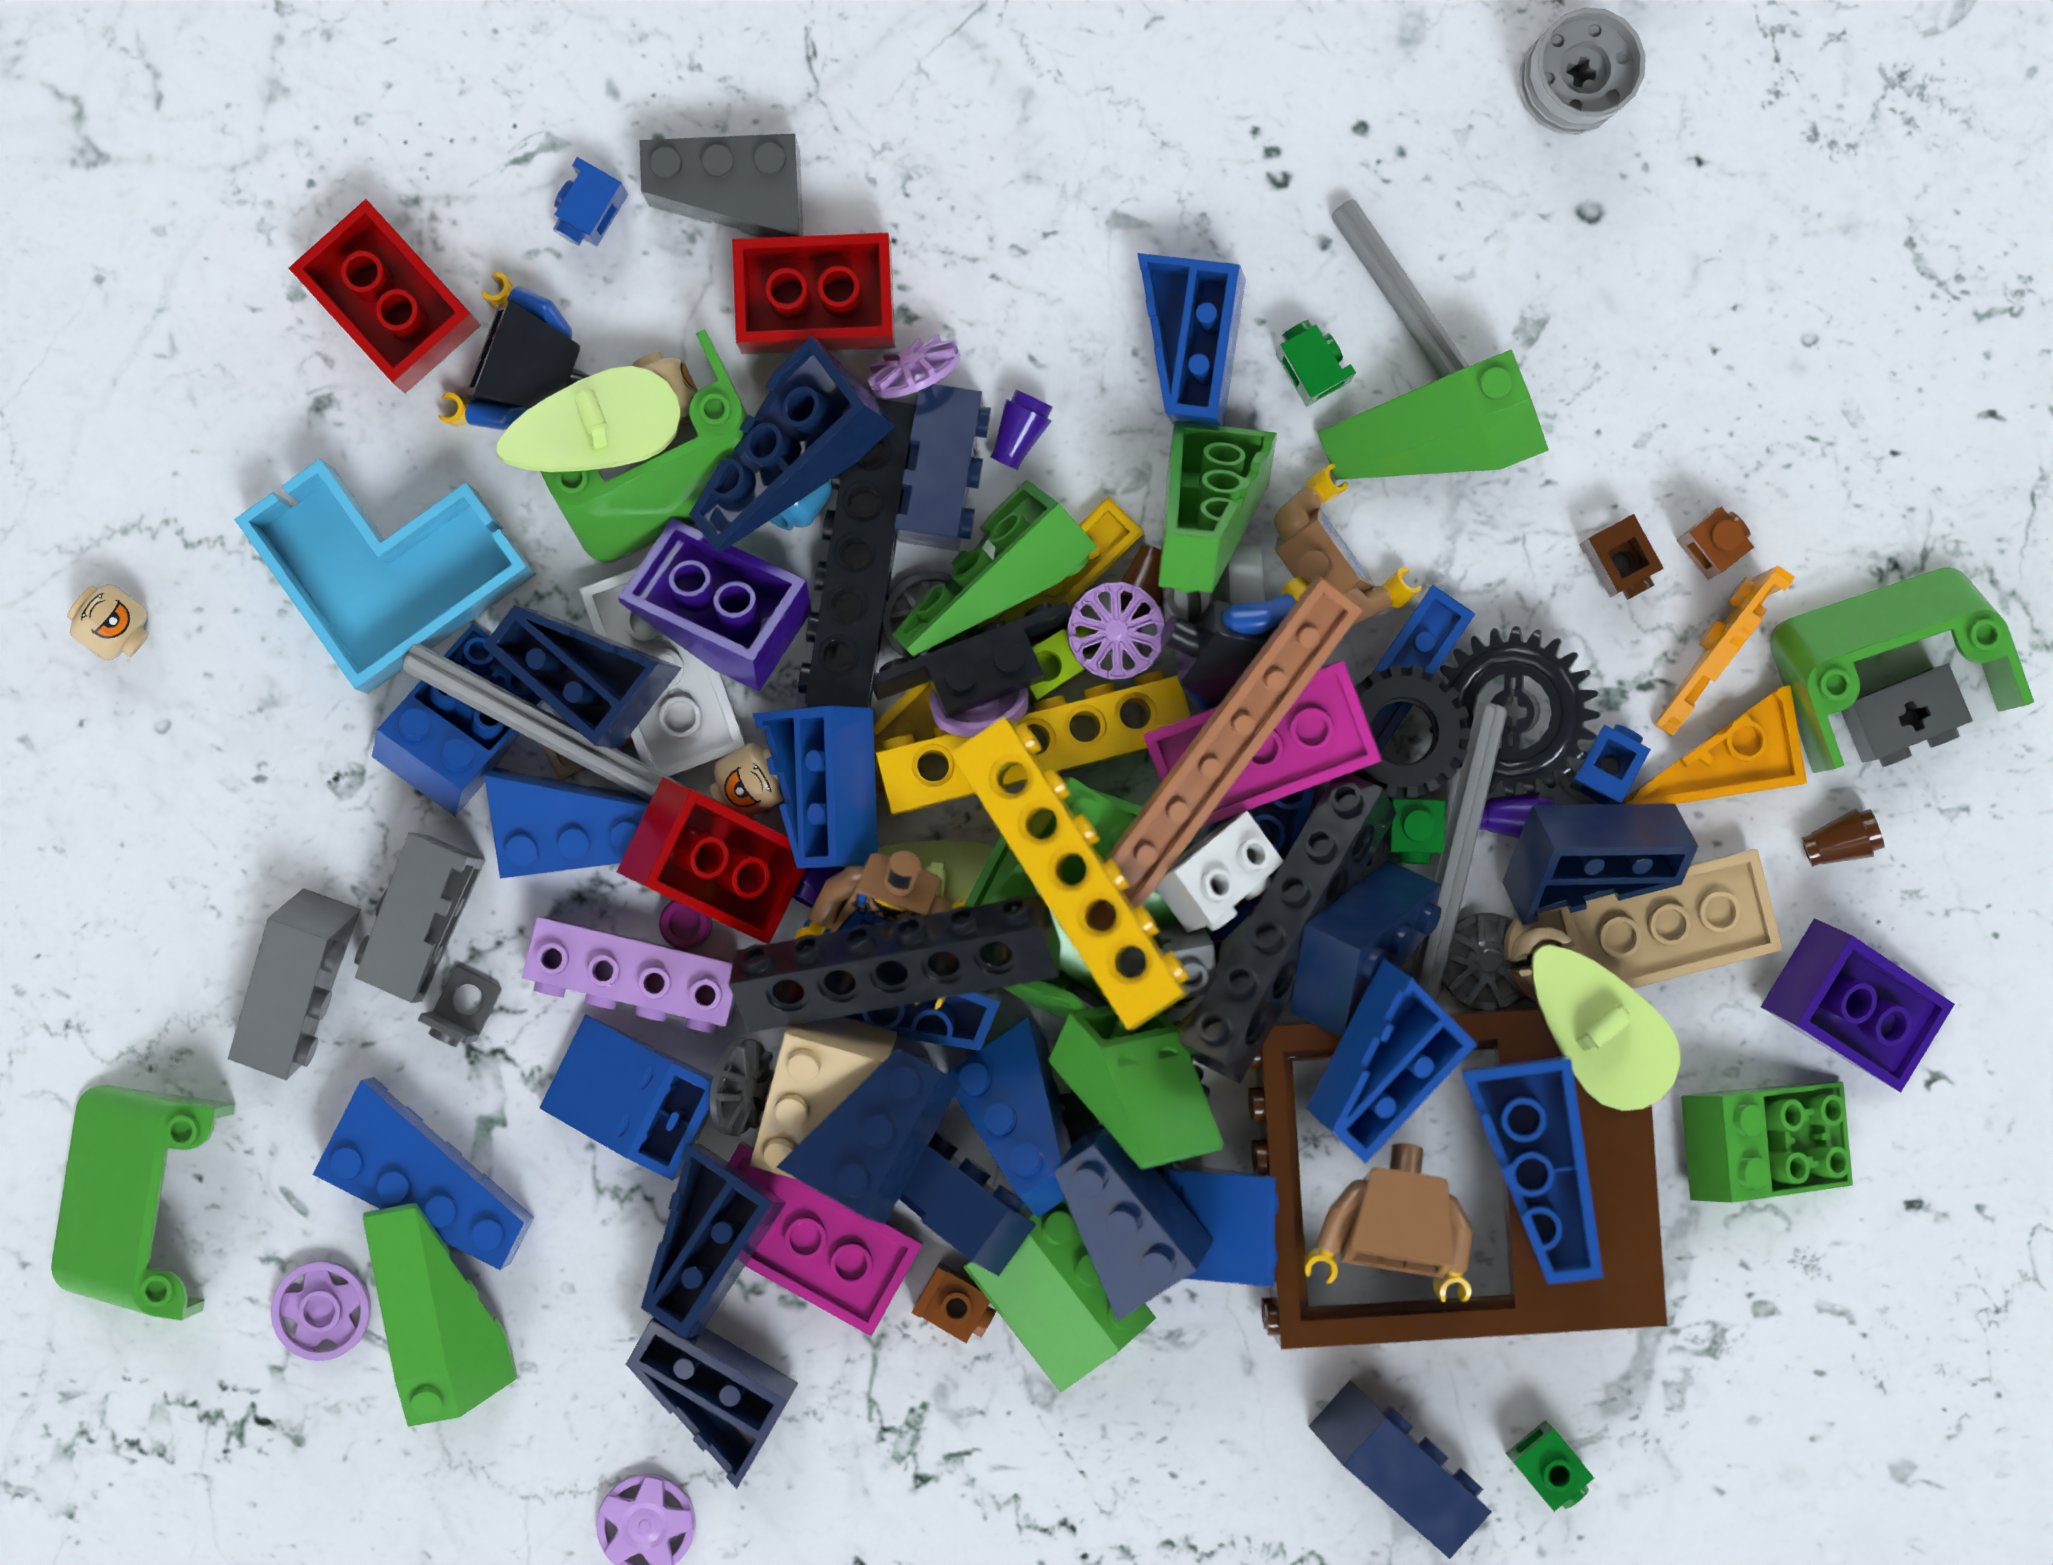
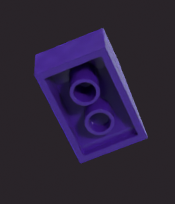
(717, 605)
(1857, 1004)

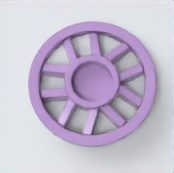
(913, 368)

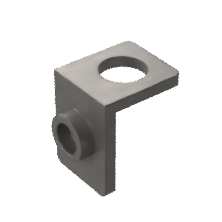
(448, 1023)

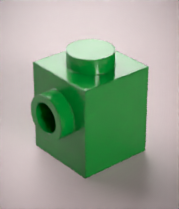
(1416, 830)
(1551, 1467)

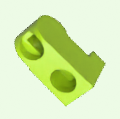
(1058, 662)

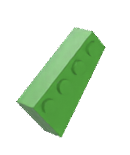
(1209, 499)

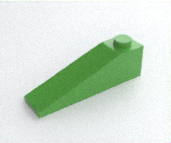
(437, 1331)

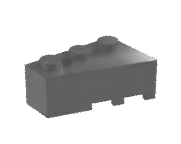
(727, 181)
(417, 916)
(292, 983)

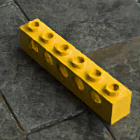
(1159, 697)
(984, 764)

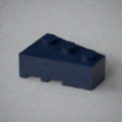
(1347, 940)
(964, 1209)
(714, 1390)

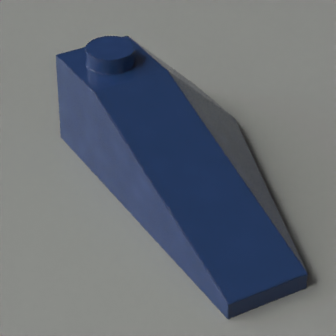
(800, 438)

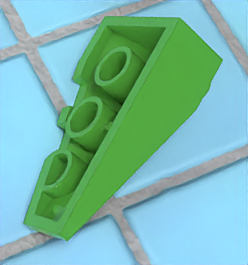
(1454, 424)
(1024, 551)

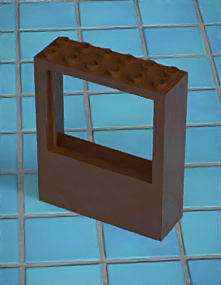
(1623, 1195)

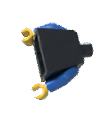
(521, 362)
(1225, 642)

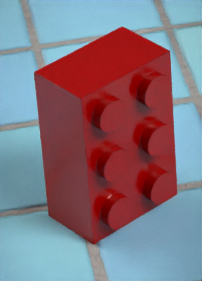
(815, 287)
(384, 296)
(713, 861)

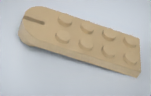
(1705, 923)

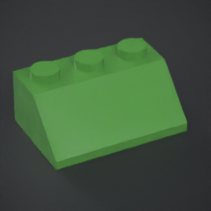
(1057, 1300)

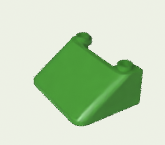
(116, 1193)

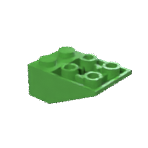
(1137, 1085)
(1766, 1142)

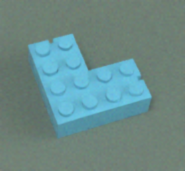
(379, 594)

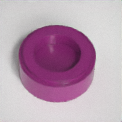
(684, 926)

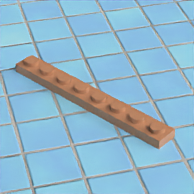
(1228, 742)

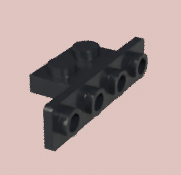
(980, 667)

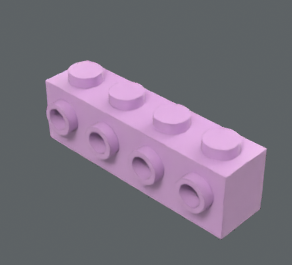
(630, 972)

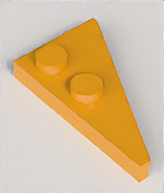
(1723, 642)
(1745, 756)

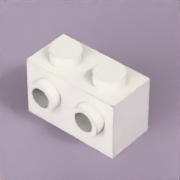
(1218, 873)

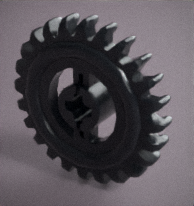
(1561, 686)

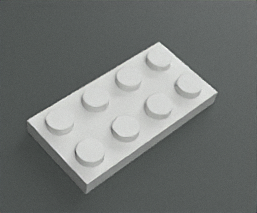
(694, 714)

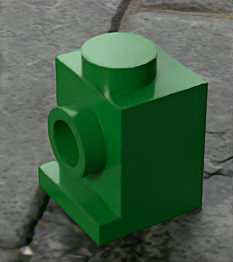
(1313, 362)

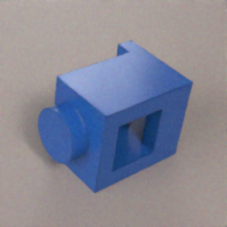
(588, 204)
(1624, 747)

